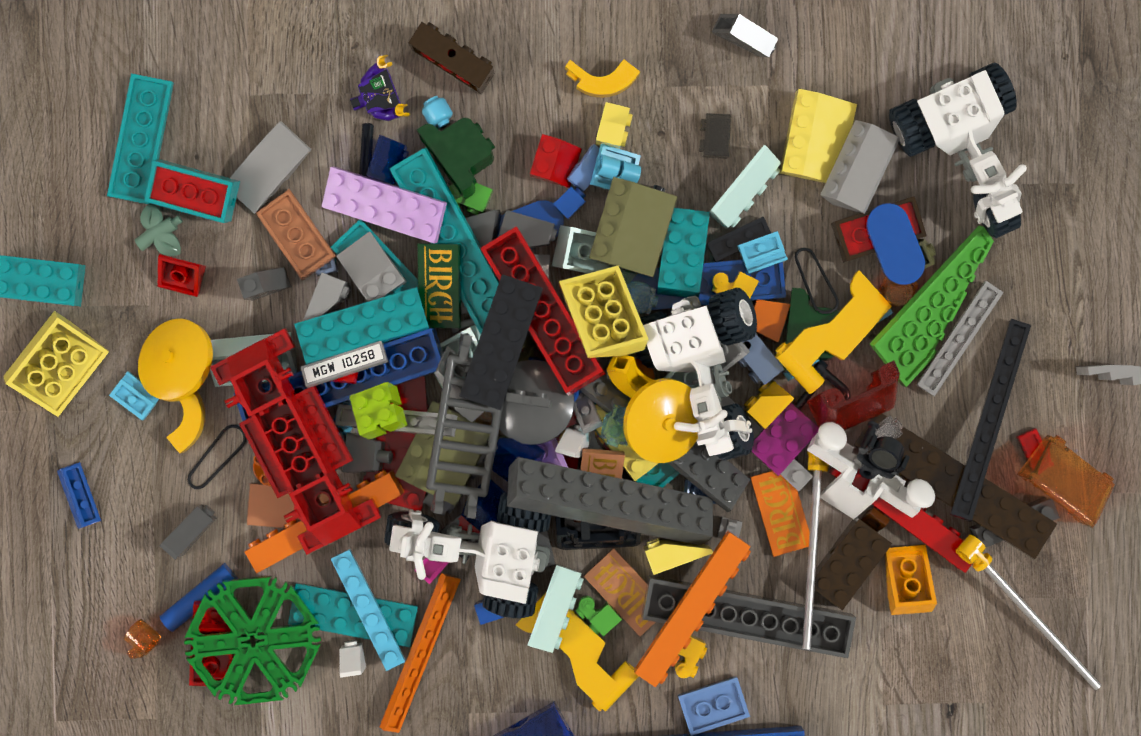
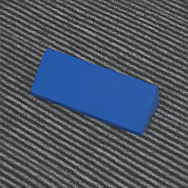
(78, 495)

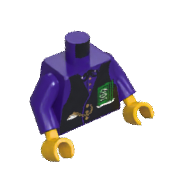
(379, 93)

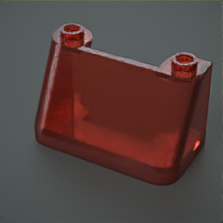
(878, 399)

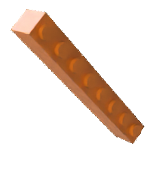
(285, 542)
(692, 608)

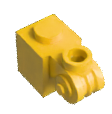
(743, 281)
(692, 653)

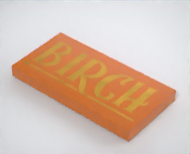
(780, 513)

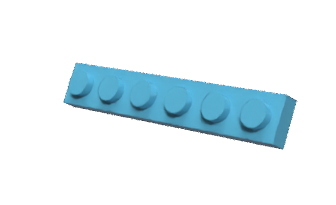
(368, 609)

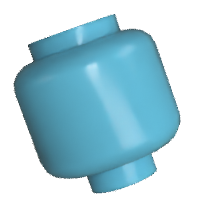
(437, 111)

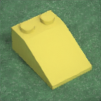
(670, 554)

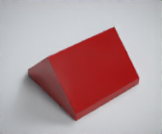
(180, 275)

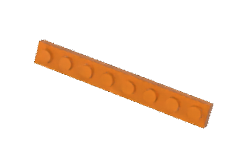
(419, 653)

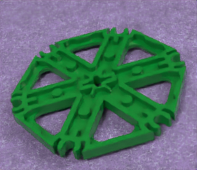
(244, 658)

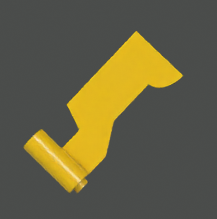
(837, 336)
(584, 650)

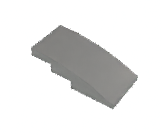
(269, 166)
(1125, 373)

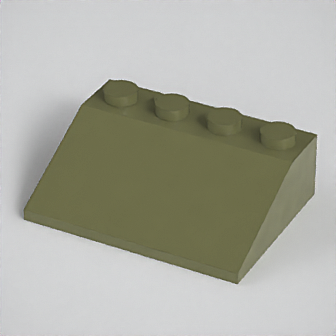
(633, 227)
(417, 459)

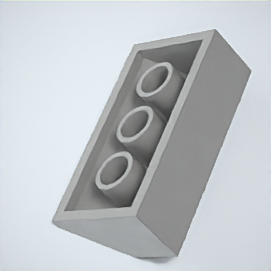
(860, 167)

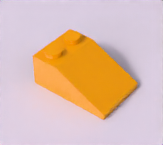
(909, 580)

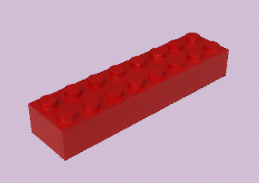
(552, 323)

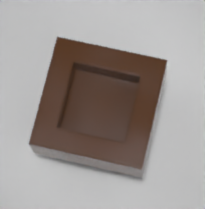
(875, 519)

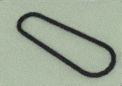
(825, 277)
(208, 450)

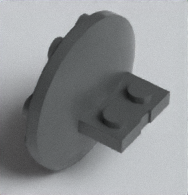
(535, 404)

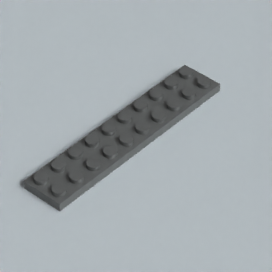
(710, 474)

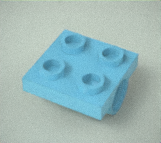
(615, 163)

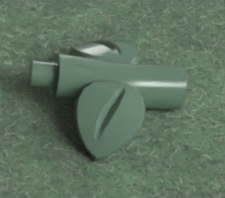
(159, 232)

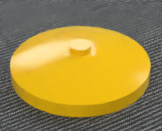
(175, 360)
(651, 421)

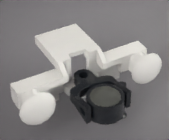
(879, 466)

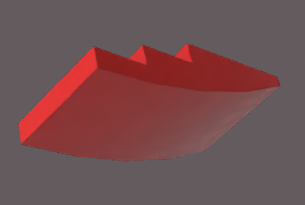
(216, 665)

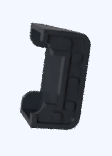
(570, 536)

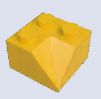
(767, 404)

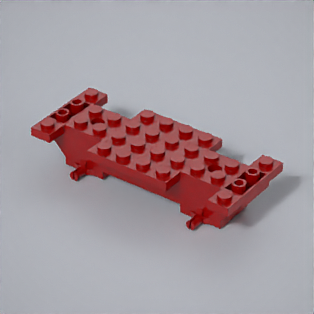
(294, 442)

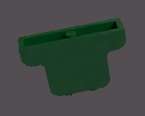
(459, 152)
(805, 316)

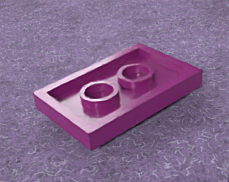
(784, 439)

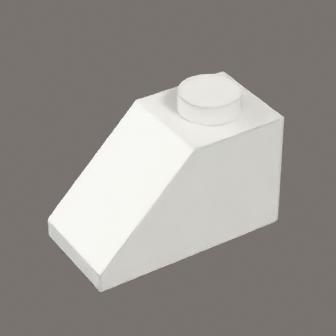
(573, 442)
(352, 659)

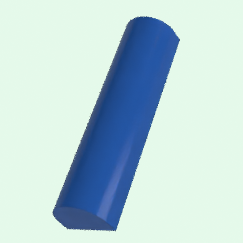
(183, 609)

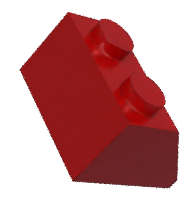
(555, 160)

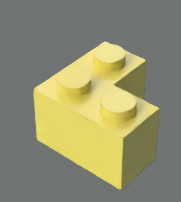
(612, 126)

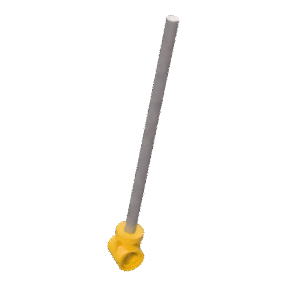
(817, 466)
(971, 551)

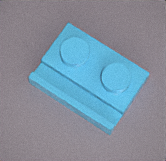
(762, 252)
(133, 396)

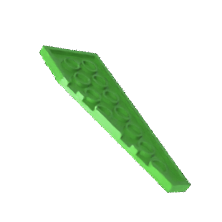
(921, 323)

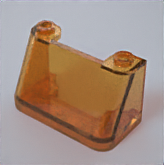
(1068, 480)

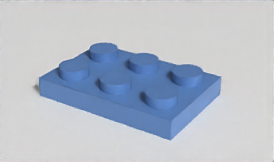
(713, 705)

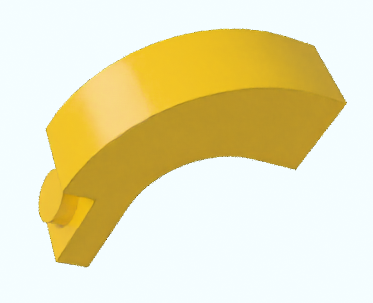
(604, 86)
(626, 375)
(191, 425)

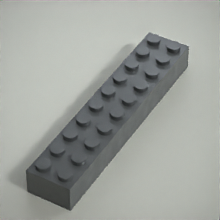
(609, 501)
(756, 618)

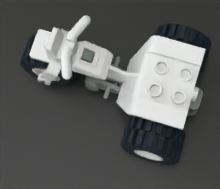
(956, 121)
(691, 343)
(504, 553)

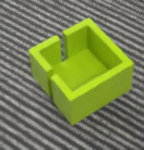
(374, 408)

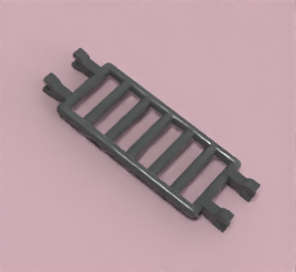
(493, 429)

